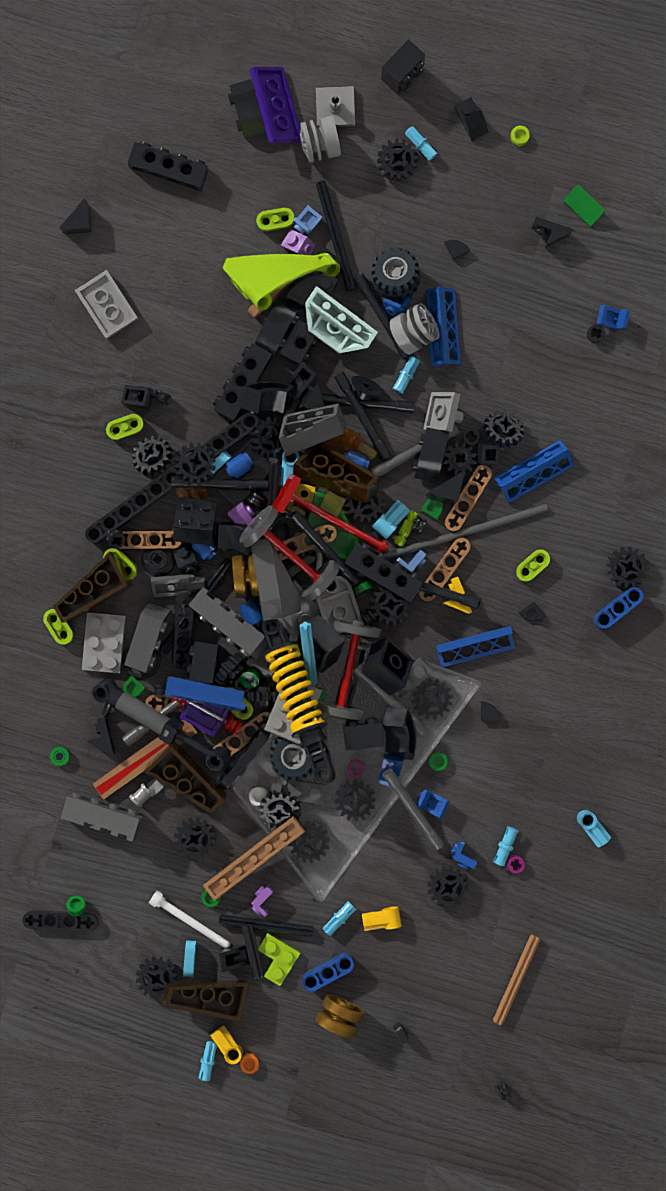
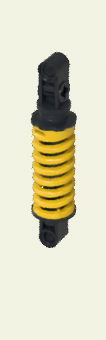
(298, 699)

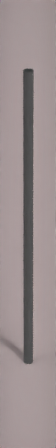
(460, 533)

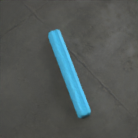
(308, 652)

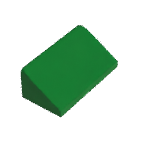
(584, 205)

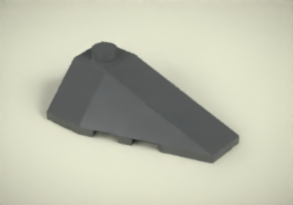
(275, 588)

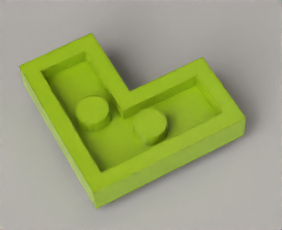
(282, 955)

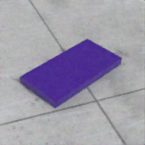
(275, 104)

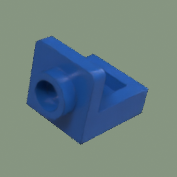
(396, 307)
(613, 317)
(390, 762)
(432, 803)
(464, 860)

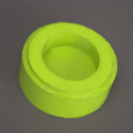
(520, 135)

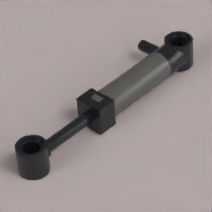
(167, 728)

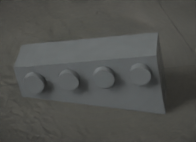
(229, 622)
(102, 816)

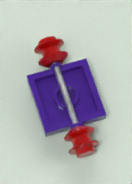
(208, 717)

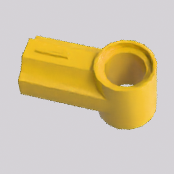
(387, 918)
(226, 1043)

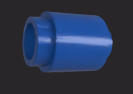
(358, 458)
(239, 465)
(205, 551)
(252, 613)

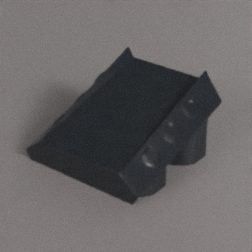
(293, 570)

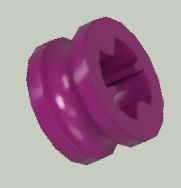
(350, 771)
(520, 860)

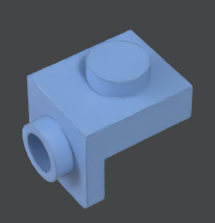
(307, 221)
(417, 562)

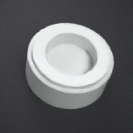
(257, 794)

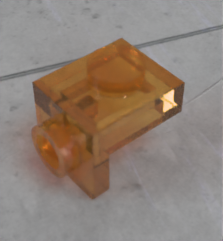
(348, 440)
(192, 492)

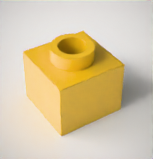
(310, 489)

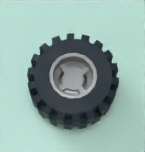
(395, 274)
(289, 760)

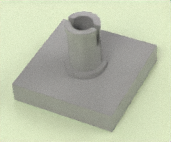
(338, 103)
(443, 411)

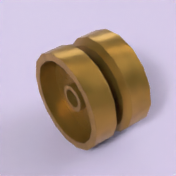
(244, 576)
(339, 1016)

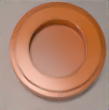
(249, 1063)

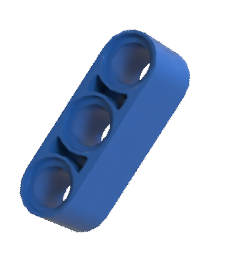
(626, 603)
(323, 980)

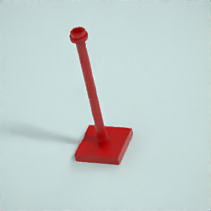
(288, 495)

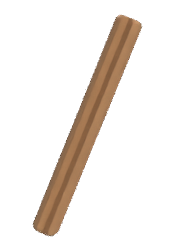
(516, 979)

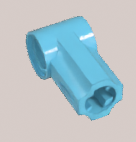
(287, 468)
(388, 523)
(593, 828)

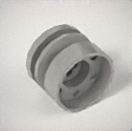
(320, 139)
(414, 329)

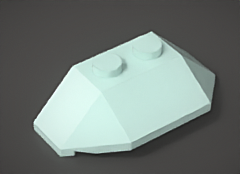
(336, 324)

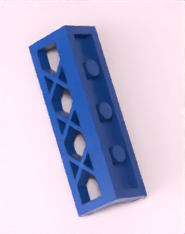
(438, 308)
(533, 467)
(472, 640)
(204, 693)

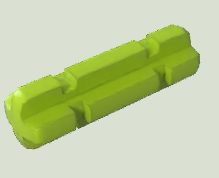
(406, 528)

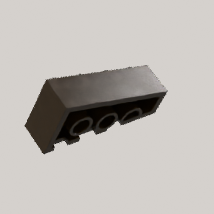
(335, 472)
(101, 584)
(186, 777)
(209, 998)

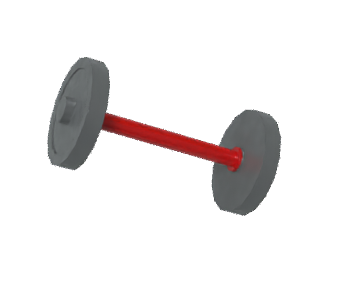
(318, 580)
(340, 709)

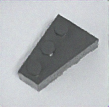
(311, 427)
(147, 637)

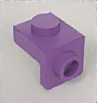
(298, 243)
(241, 514)
(261, 895)

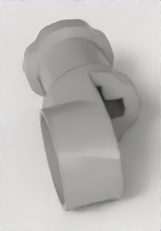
(145, 792)

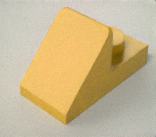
(457, 587)

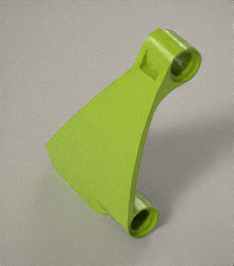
(262, 274)

